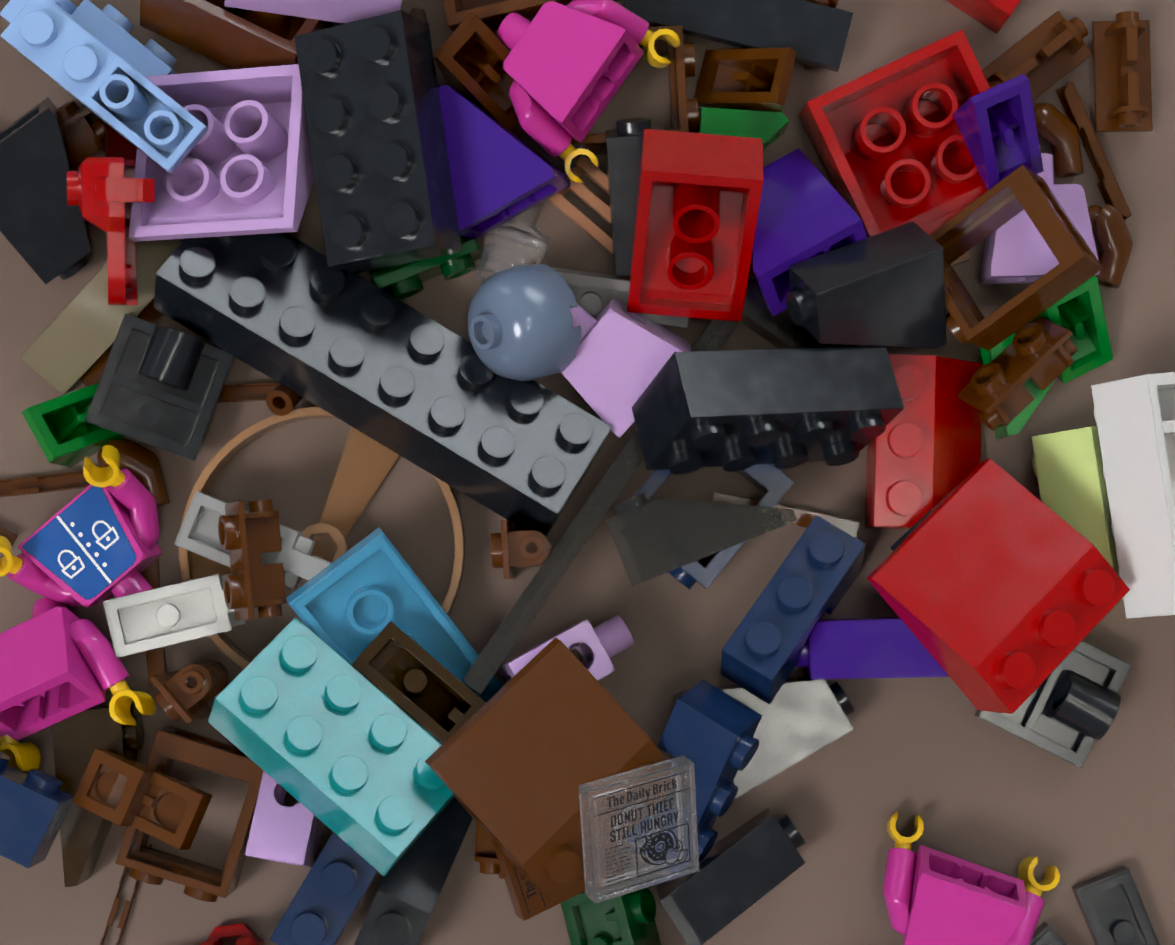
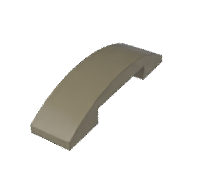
(90, 324)

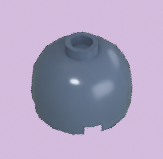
(524, 323)

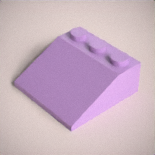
(245, 171)

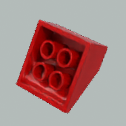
(895, 137)
(997, 588)

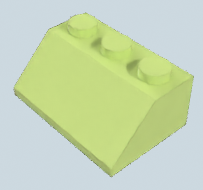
(1074, 485)

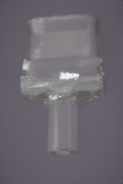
(513, 244)

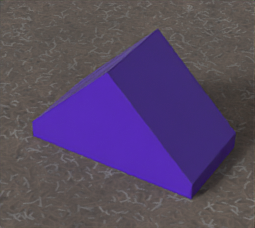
(1001, 130)

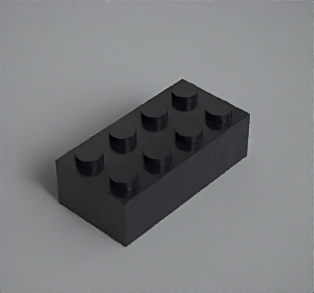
(378, 143)
(765, 407)

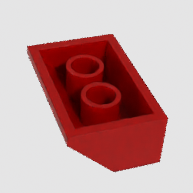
(926, 445)

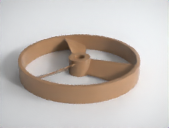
(357, 478)

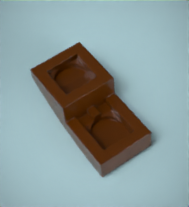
(142, 798)

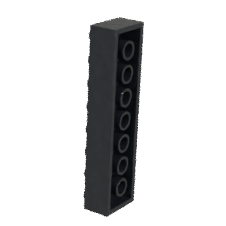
(383, 371)

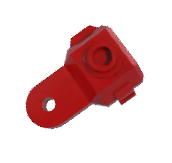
(105, 197)

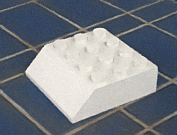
(1139, 470)

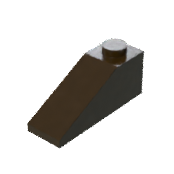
(417, 683)
(73, 746)

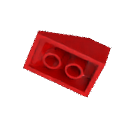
(695, 224)

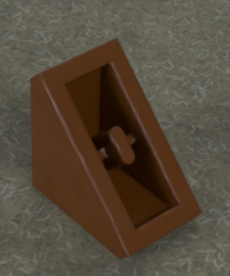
(474, 64)
(745, 78)

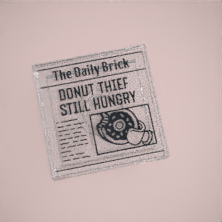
(639, 828)

